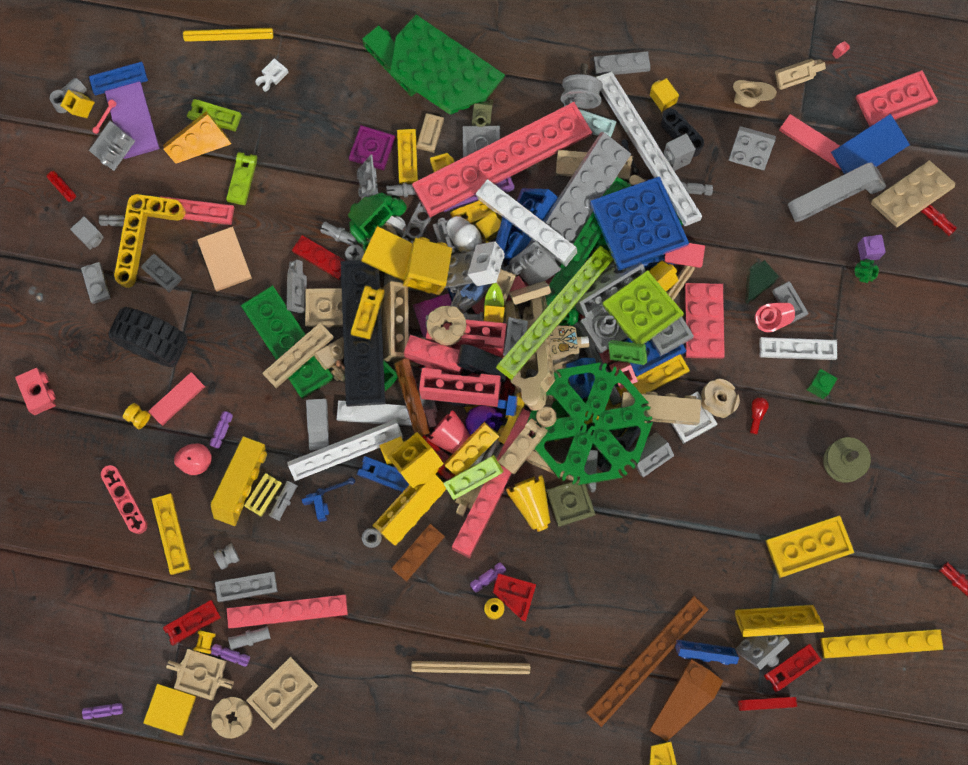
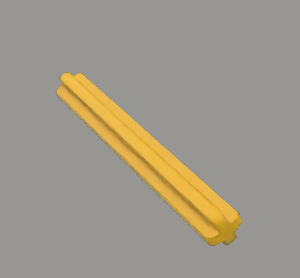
(228, 34)

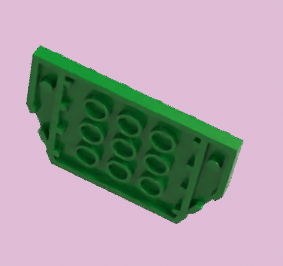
(441, 68)

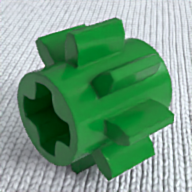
(866, 270)

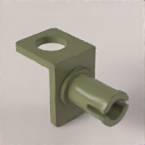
(482, 113)

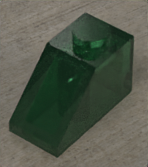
(759, 280)

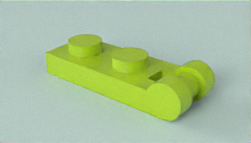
(223, 117)
(241, 179)

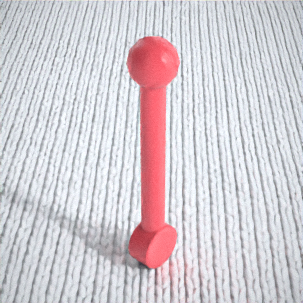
(112, 104)

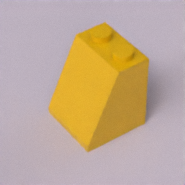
(428, 266)

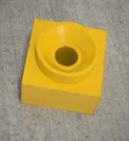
(415, 460)

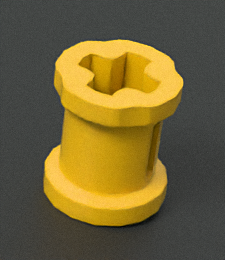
(204, 642)

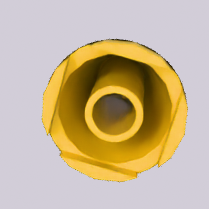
(532, 502)

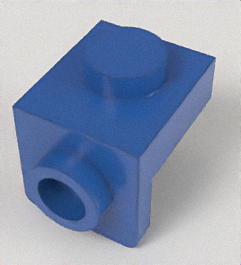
(321, 507)

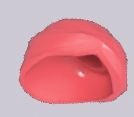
(198, 456)

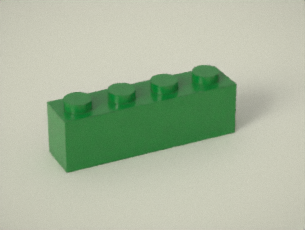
(381, 47)

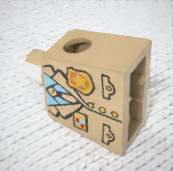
(566, 344)

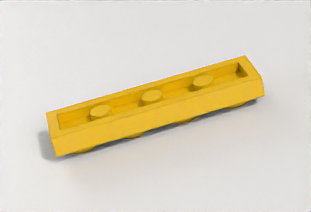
(171, 534)

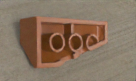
(690, 694)

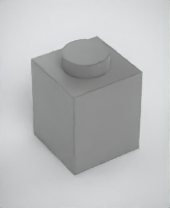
(87, 233)

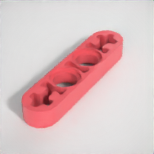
(126, 498)

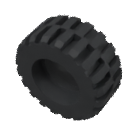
(148, 336)

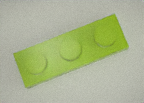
(473, 477)

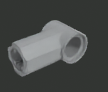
(58, 95)

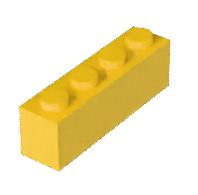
(408, 509)

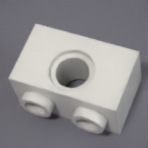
(486, 263)

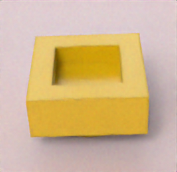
(494, 314)

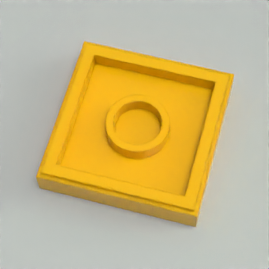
(169, 709)

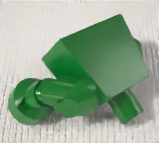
(373, 212)

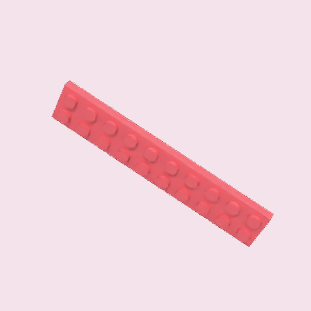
(501, 159)

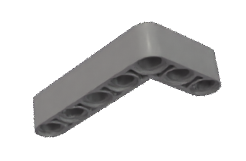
(861, 178)

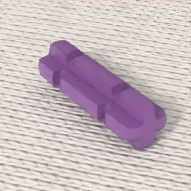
(221, 429)
(488, 577)
(230, 655)
(102, 711)

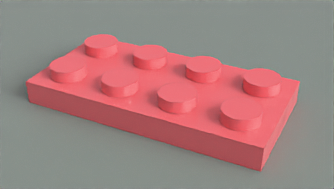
(705, 320)

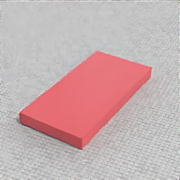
(897, 98)

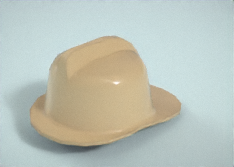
(751, 93)

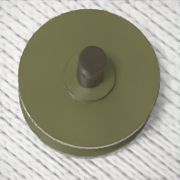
(846, 460)

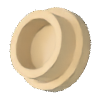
(338, 373)

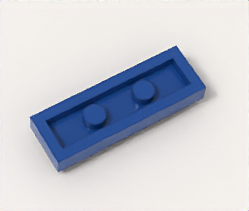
(118, 78)
(706, 652)

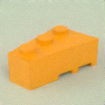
(196, 139)

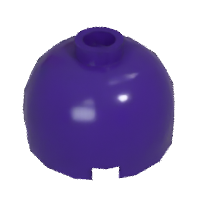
(482, 414)

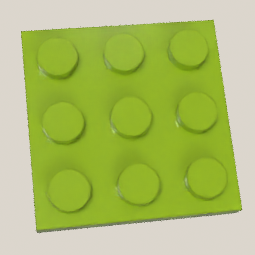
(642, 308)

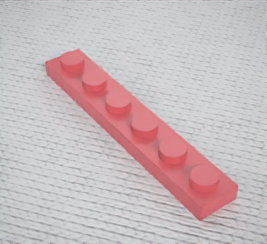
(287, 611)

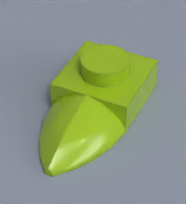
(494, 296)

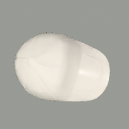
(463, 234)

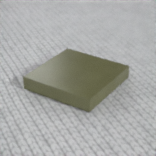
(570, 503)

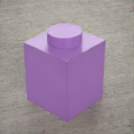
(871, 247)

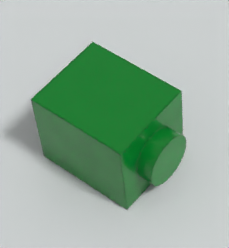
(822, 384)

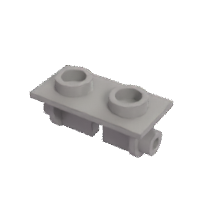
(442, 234)

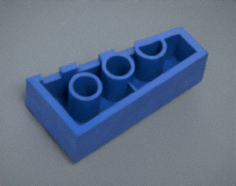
(538, 203)

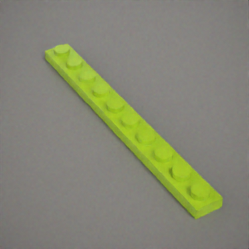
(554, 313)

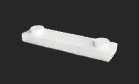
(798, 348)
(373, 414)

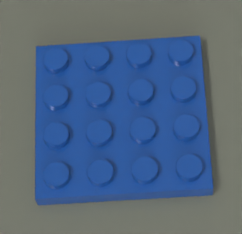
(639, 223)

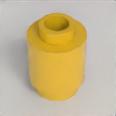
(494, 615)

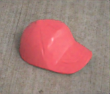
(774, 316)

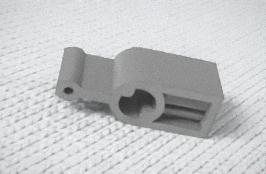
(317, 423)

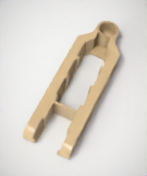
(534, 388)

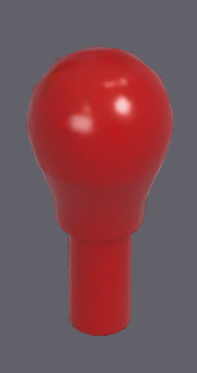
(759, 408)

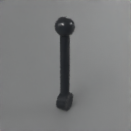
(624, 143)

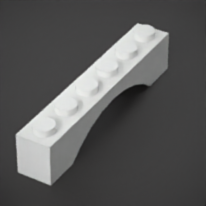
(531, 225)

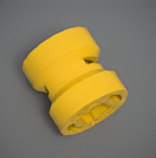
(136, 416)

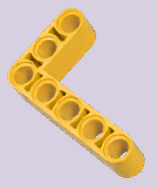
(138, 232)

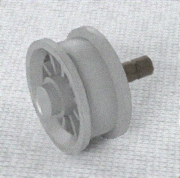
(582, 89)

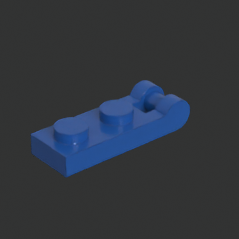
(382, 474)

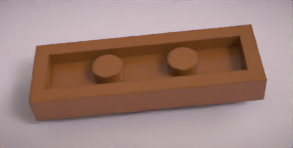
(418, 552)

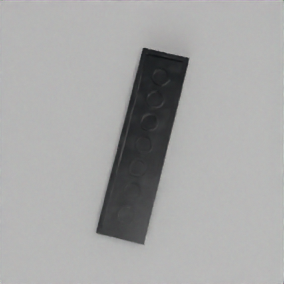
(361, 356)

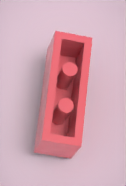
(432, 355)

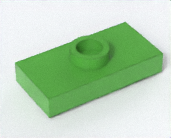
(627, 352)

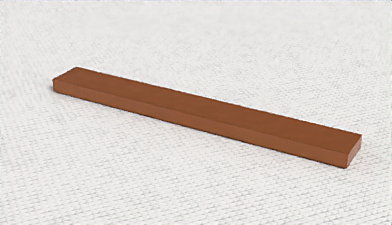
(647, 661)

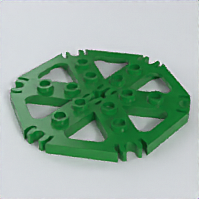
(607, 421)

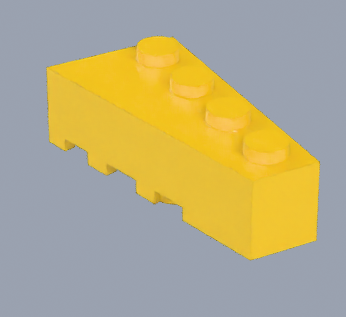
(238, 481)

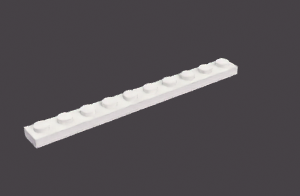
(649, 149)

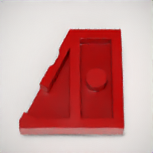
(514, 594)

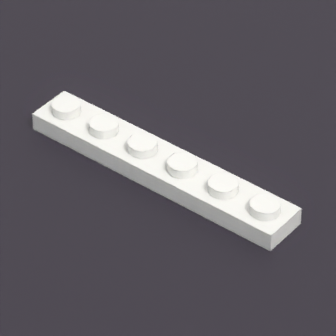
(344, 450)

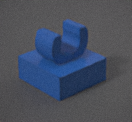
(510, 405)

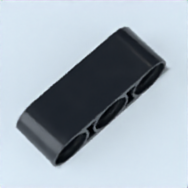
(681, 124)
(479, 361)

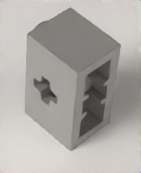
(679, 152)

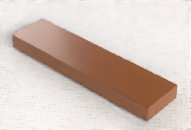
(411, 397)

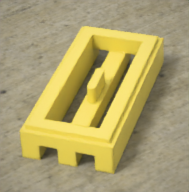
(271, 480)

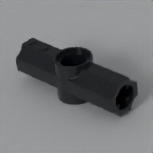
(626, 438)

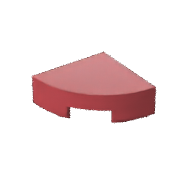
(840, 49)

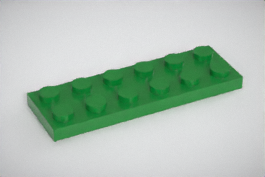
(280, 334)

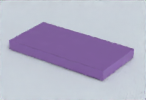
(133, 117)

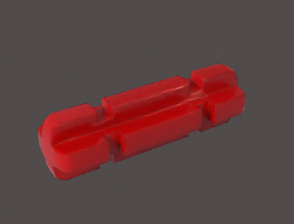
(61, 186)

